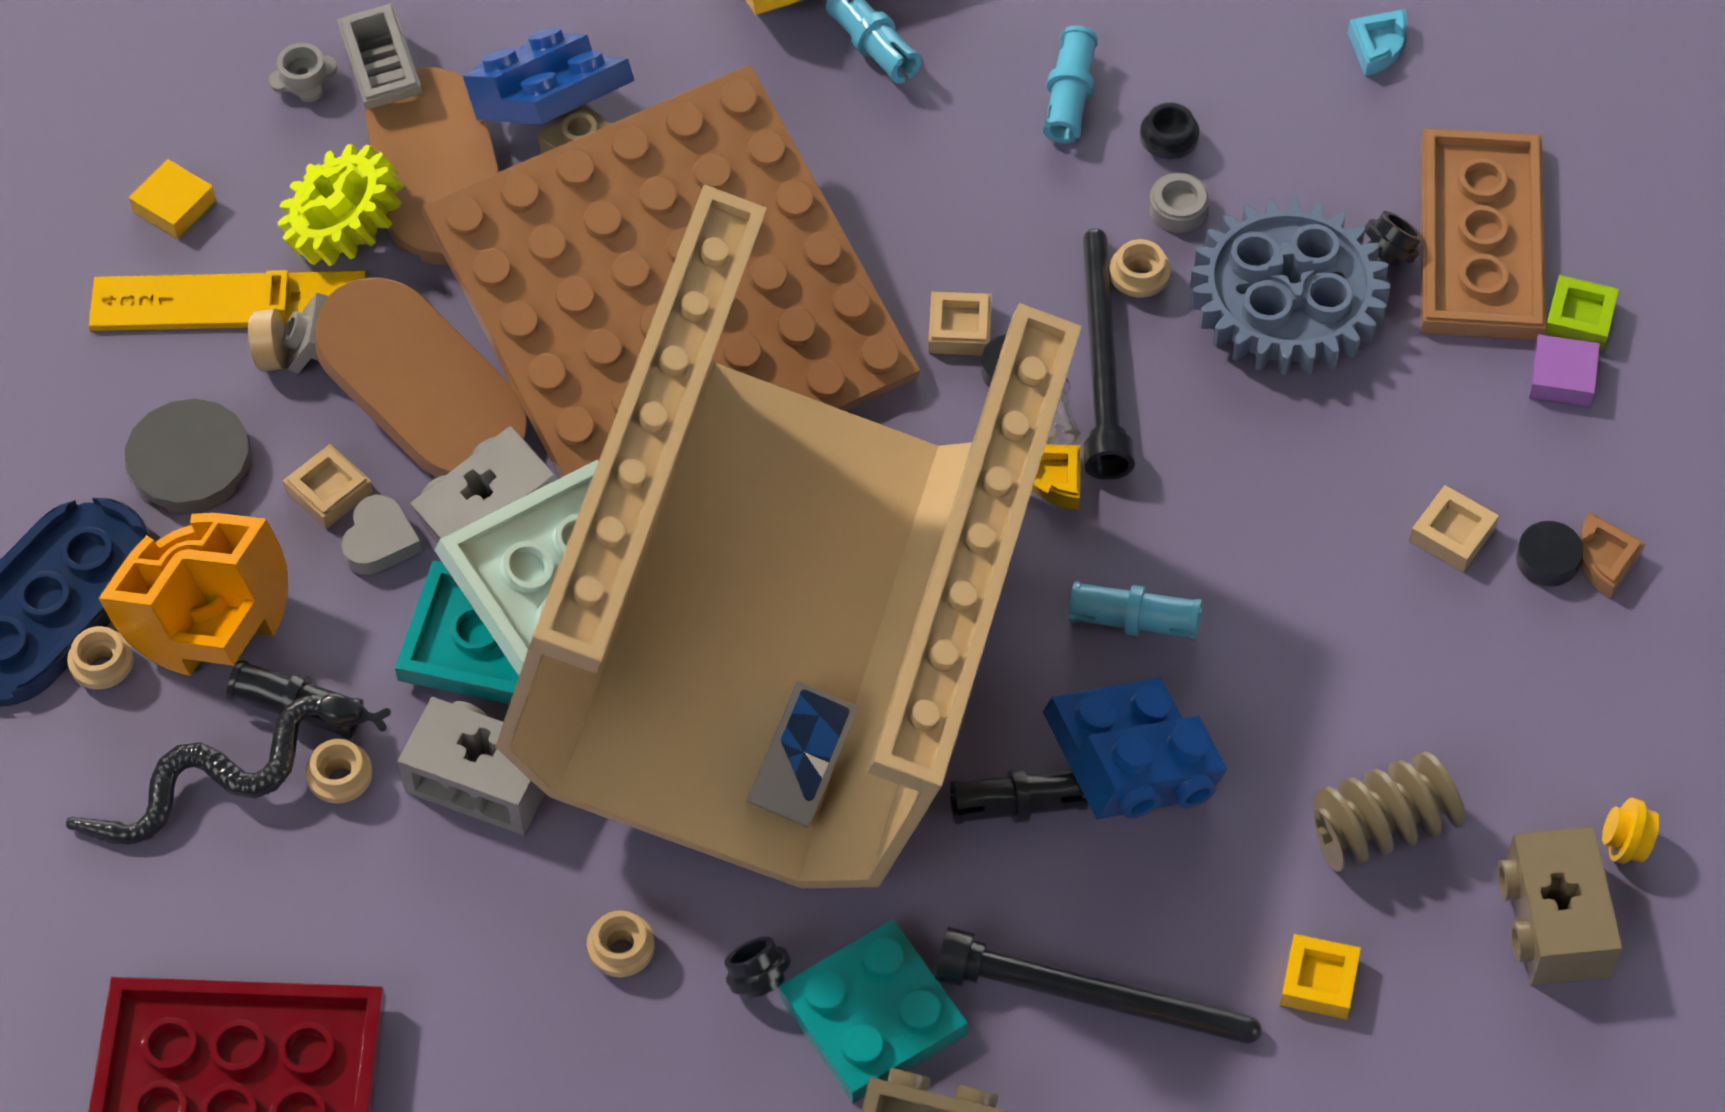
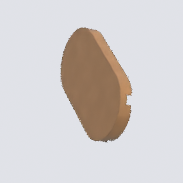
(435, 151)
(413, 373)

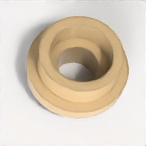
(1141, 256)
(99, 643)
(337, 755)
(615, 927)

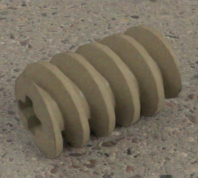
(1385, 805)

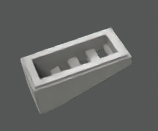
(376, 30)

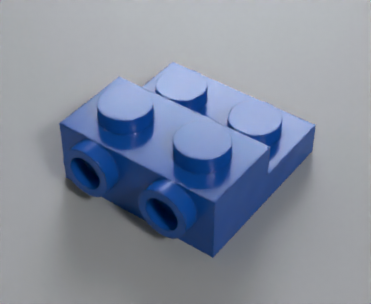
(543, 78)
(1134, 749)

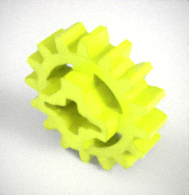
(340, 204)

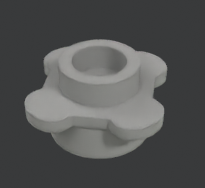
(302, 71)

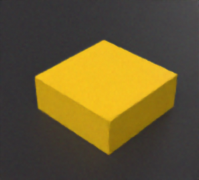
(172, 199)
(1320, 976)

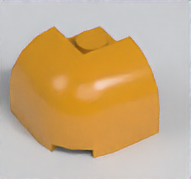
(200, 591)

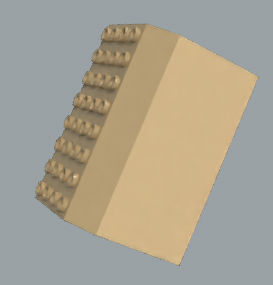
(764, 548)

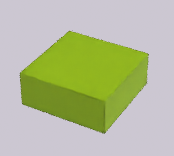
(1581, 311)

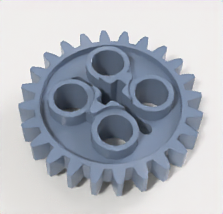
(1289, 286)

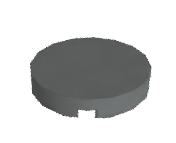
(188, 455)

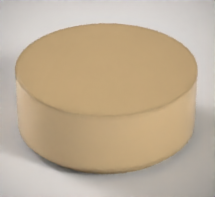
(265, 340)

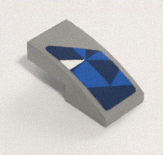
(802, 754)

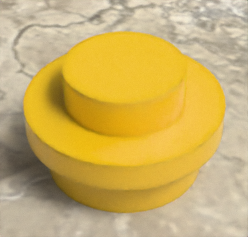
(1630, 831)

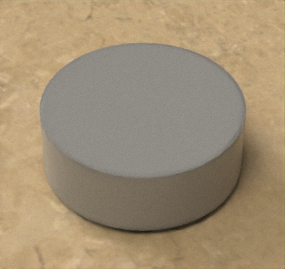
(1179, 202)

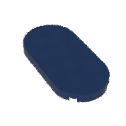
(54, 588)

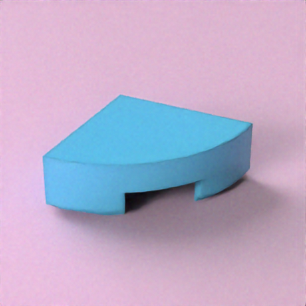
(1378, 39)

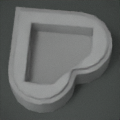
(379, 536)

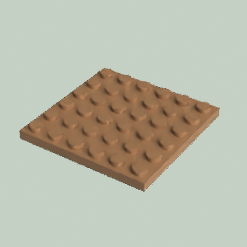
(582, 240)

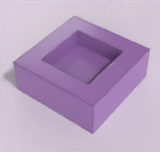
(1564, 370)

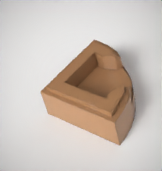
(1607, 554)

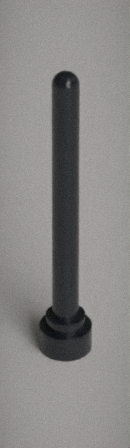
(1108, 447)
(968, 960)

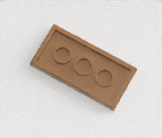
(1482, 234)

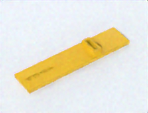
(204, 299)

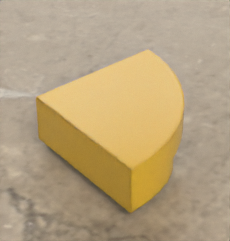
(1059, 475)

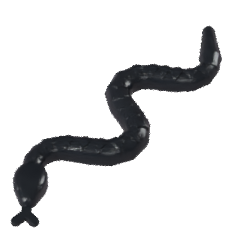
(332, 708)

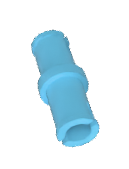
(875, 36)
(1070, 84)
(1135, 610)

